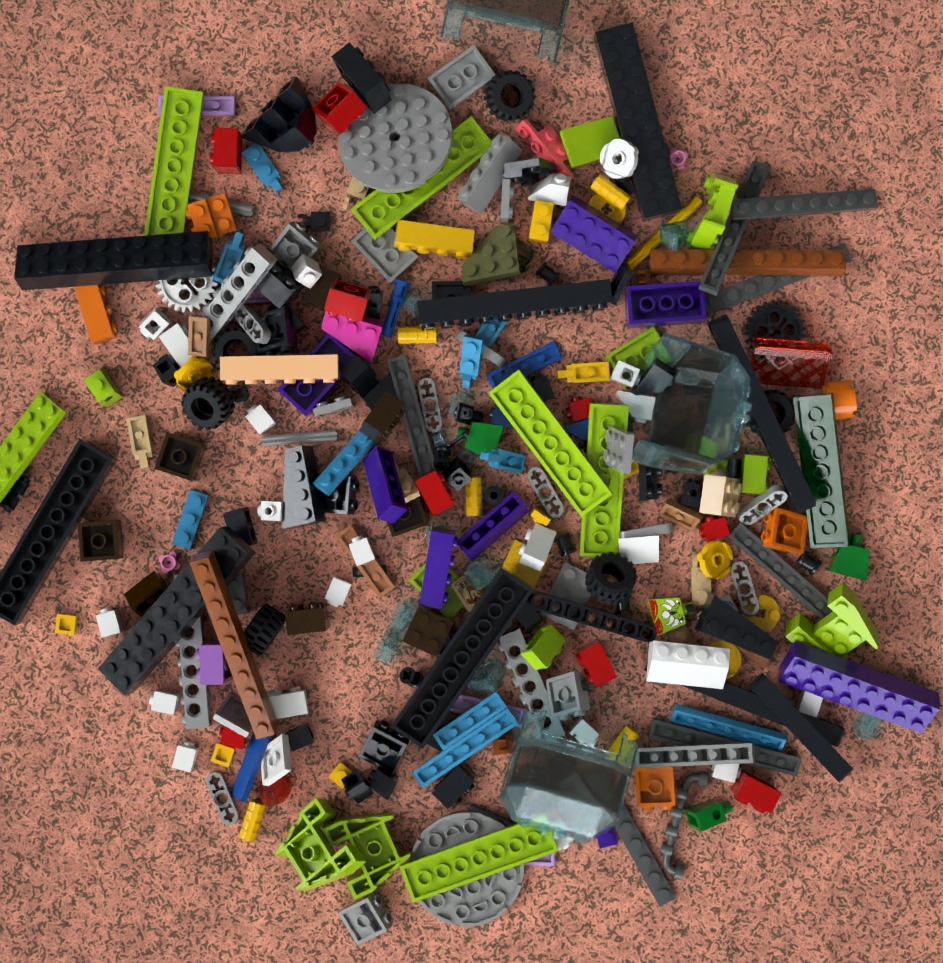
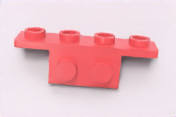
(546, 145)

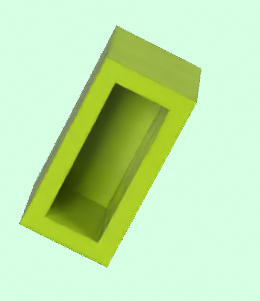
(754, 474)
(543, 647)

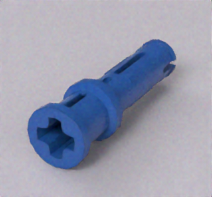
(397, 299)

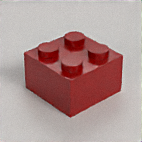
(339, 108)
(227, 150)
(347, 300)
(434, 492)
(596, 662)
(755, 791)

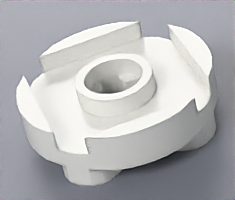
(629, 158)

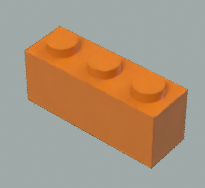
(96, 313)

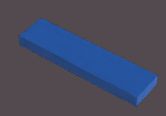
(529, 363)
(249, 767)

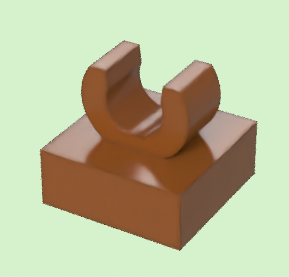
(641, 277)
(502, 744)

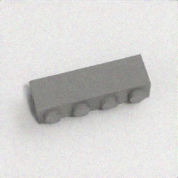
(488, 174)

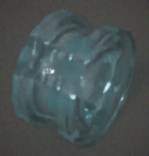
(438, 439)

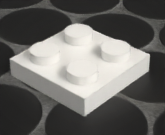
(276, 760)

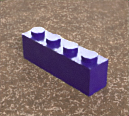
(384, 485)
(492, 526)
(437, 568)

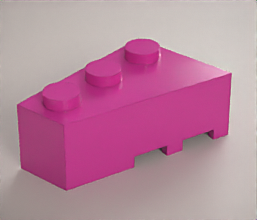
(358, 336)

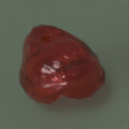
(280, 789)

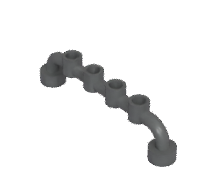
(672, 829)

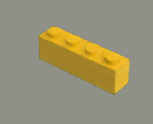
(434, 239)

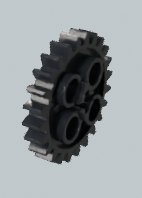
(761, 319)

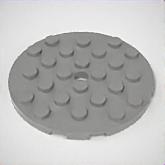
(404, 163)
(478, 900)

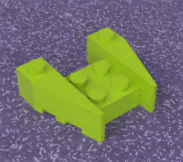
(721, 192)
(840, 629)
(375, 844)
(311, 851)

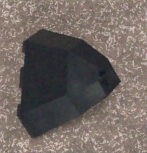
(285, 123)

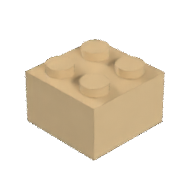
(720, 496)

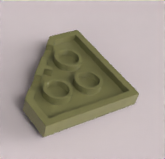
(494, 258)

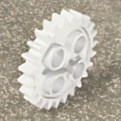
(173, 293)

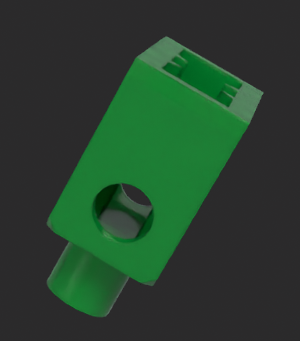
(481, 437)
(851, 560)
(707, 814)

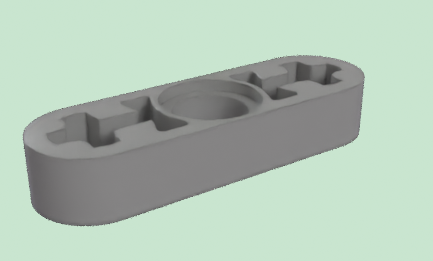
(258, 325)
(487, 353)
(422, 392)
(537, 490)
(766, 497)
(647, 531)
(735, 576)
(232, 809)

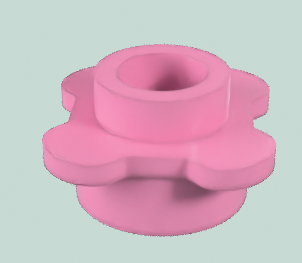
(682, 157)
(164, 562)

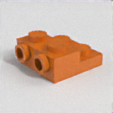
(212, 215)
(785, 531)
(656, 788)

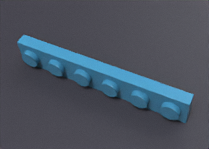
(728, 727)
(464, 747)

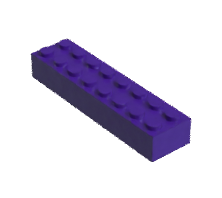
(859, 687)

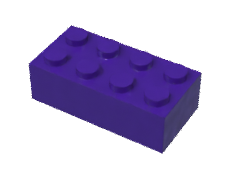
(594, 233)
(665, 304)
(307, 395)

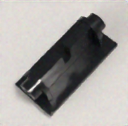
(465, 414)
(11, 500)

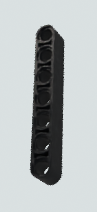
(600, 620)
(800, 727)

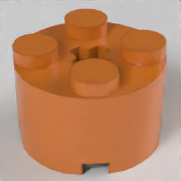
(844, 398)

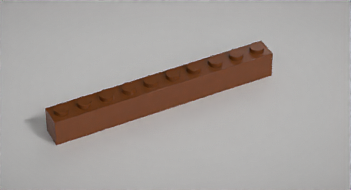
(751, 262)
(234, 644)

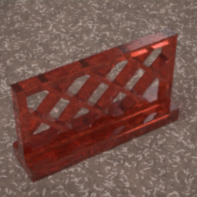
(791, 350)

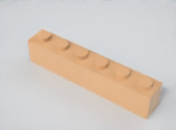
(279, 368)

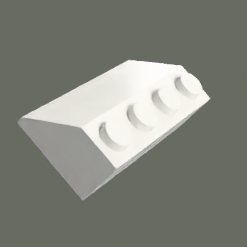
(687, 664)

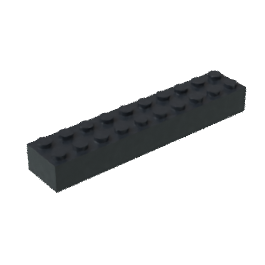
(637, 120)
(114, 260)
(513, 303)
(52, 528)
(171, 616)
(462, 657)

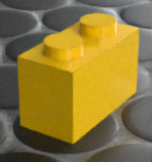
(540, 222)

